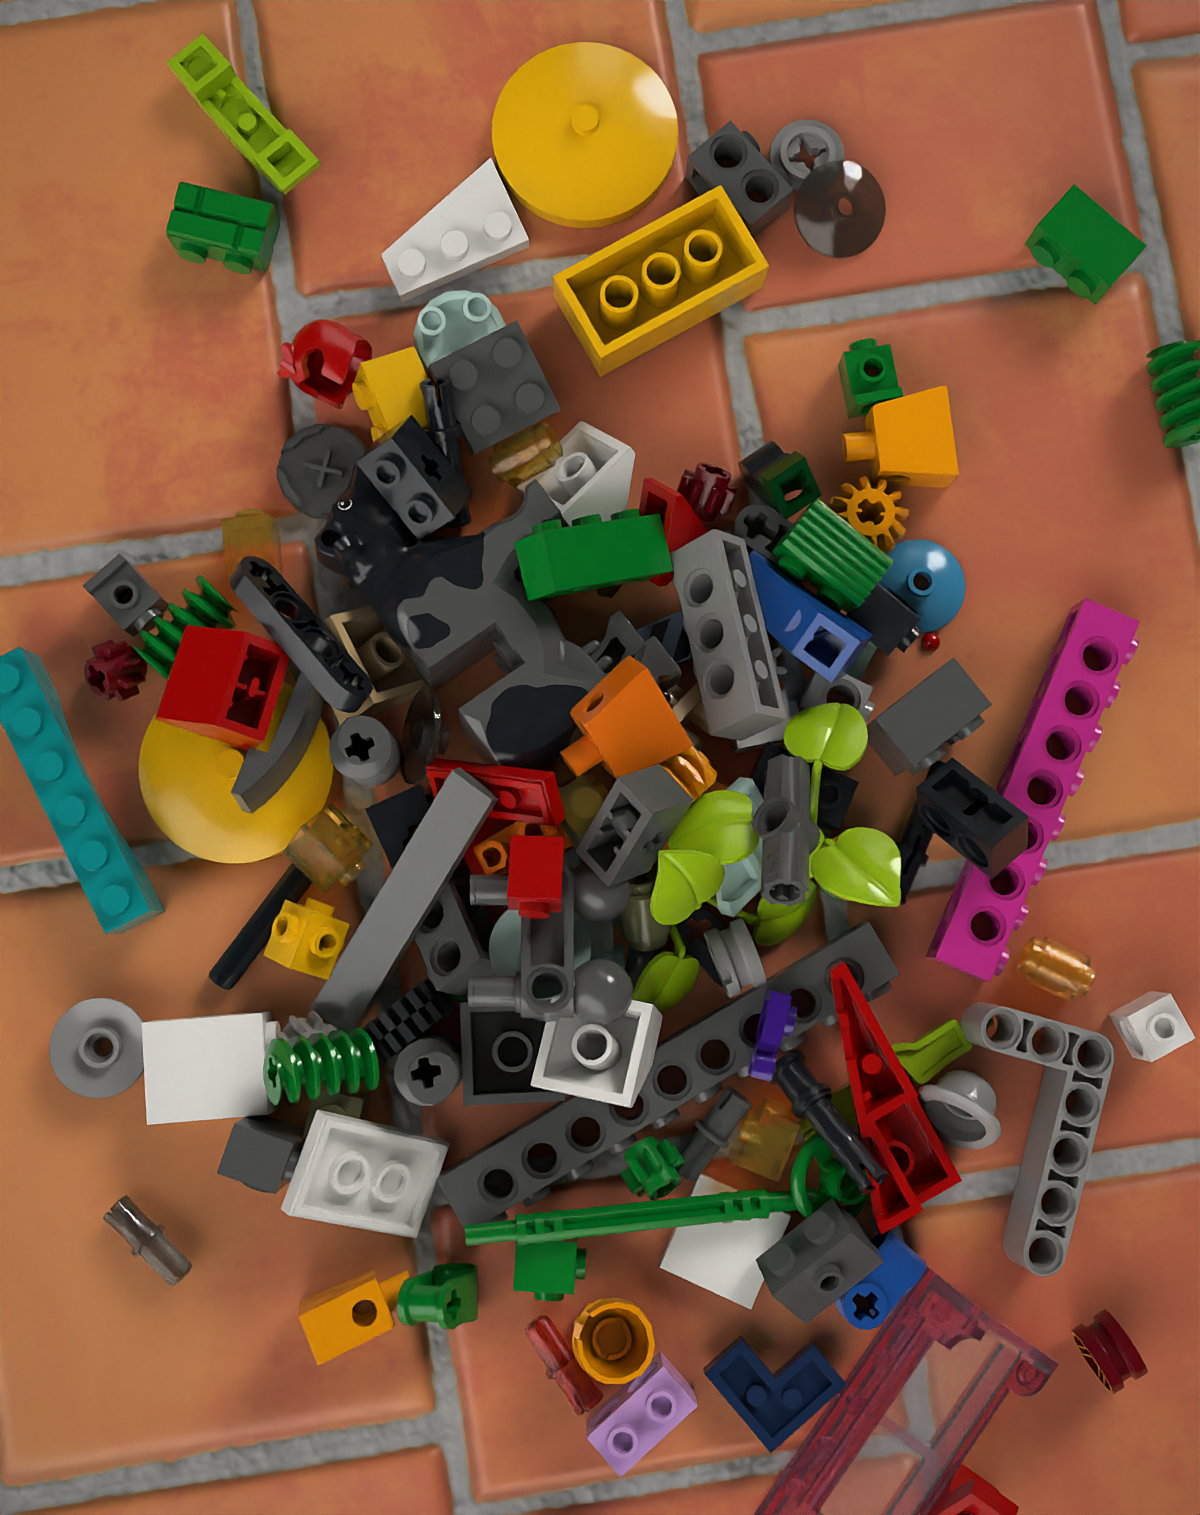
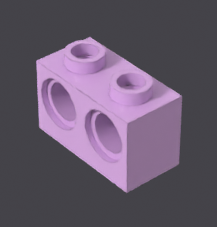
(640, 1414)

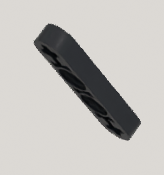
(333, 673)

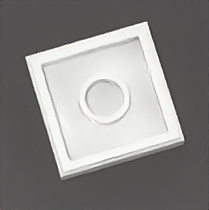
(723, 1254)

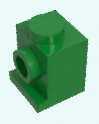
(858, 388)

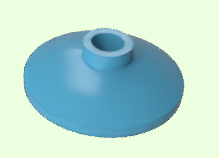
(945, 578)

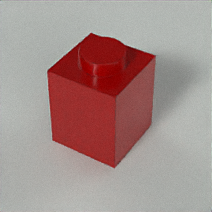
(535, 875)

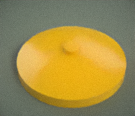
(584, 135)
(190, 785)

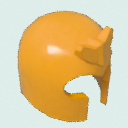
(613, 1340)

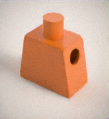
(624, 724)

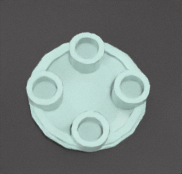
(453, 323)

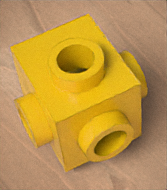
(307, 937)

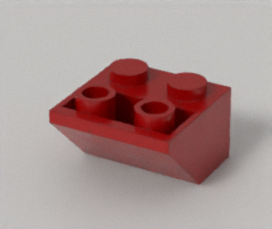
(224, 685)

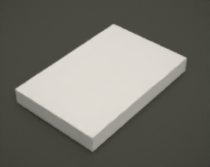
(365, 1175)

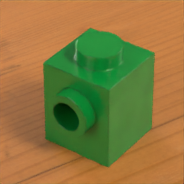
(549, 1268)

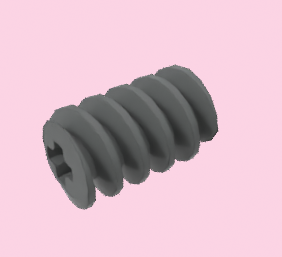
(347, 749)
(420, 1086)

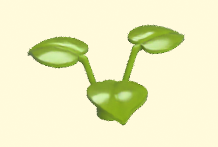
(862, 861)
(680, 887)

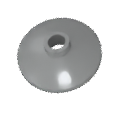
(76, 1052)

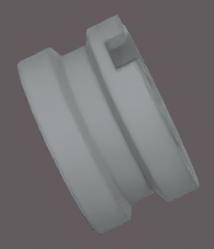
(735, 957)

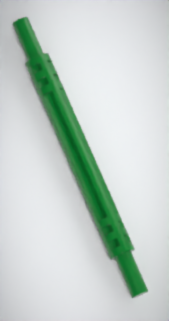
(634, 1217)

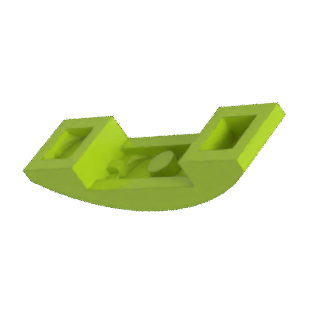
(241, 116)

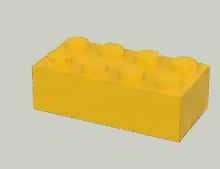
(660, 280)

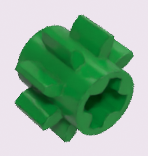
(652, 1168)

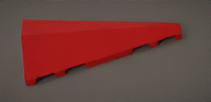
(888, 1112)

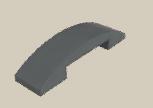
(267, 772)

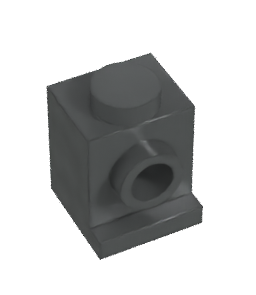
(114, 583)

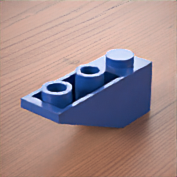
(805, 622)

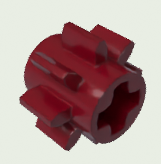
(708, 491)
(115, 670)

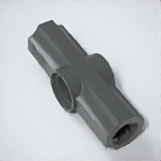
(786, 830)

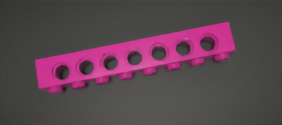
(1114, 642)

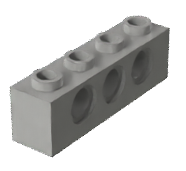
(727, 636)

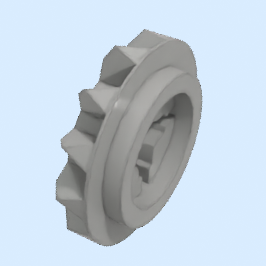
(815, 138)

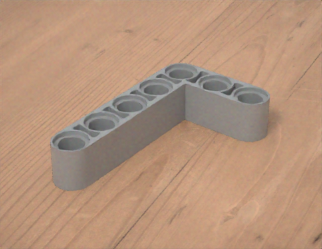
(1049, 1124)

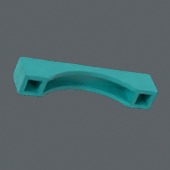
(93, 844)

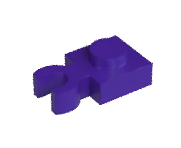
(775, 1021)

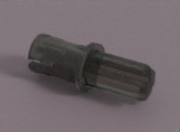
(148, 1241)

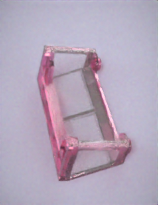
(910, 1408)

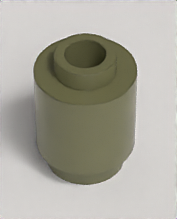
(636, 920)

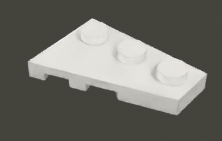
(457, 236)

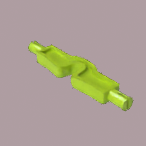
(919, 1059)

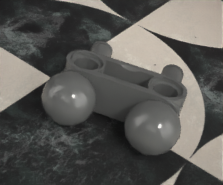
(593, 991)

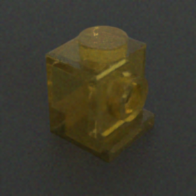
(582, 802)
(766, 1140)

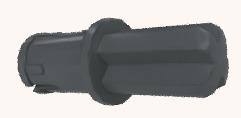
(713, 1132)

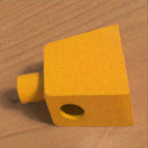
(907, 441)
(333, 1324)

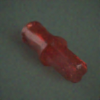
(562, 1364)

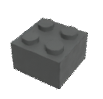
(496, 387)
(933, 712)
(501, 1057)

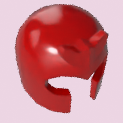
(324, 360)

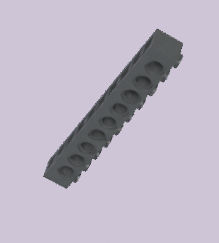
(466, 1180)

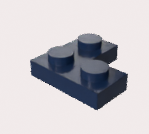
(774, 1402)

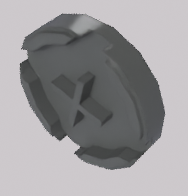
(317, 467)

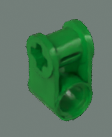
(440, 1296)

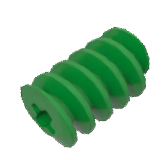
(1179, 388)
(202, 610)
(320, 1061)

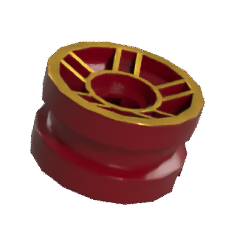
(1109, 1351)

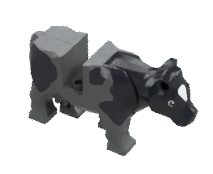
(465, 598)

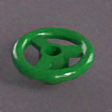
(832, 1178)

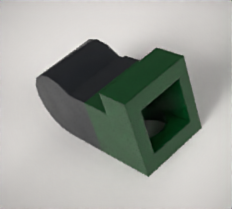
(775, 474)

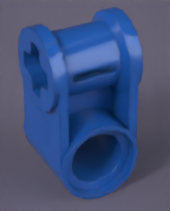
(885, 1284)

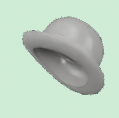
(962, 1110)

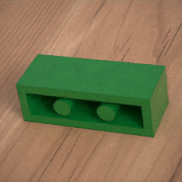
(592, 554)

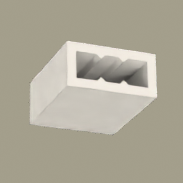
(207, 1067)

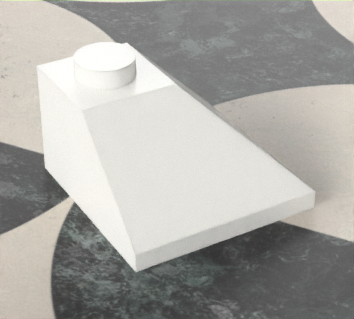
(589, 476)
(599, 1060)

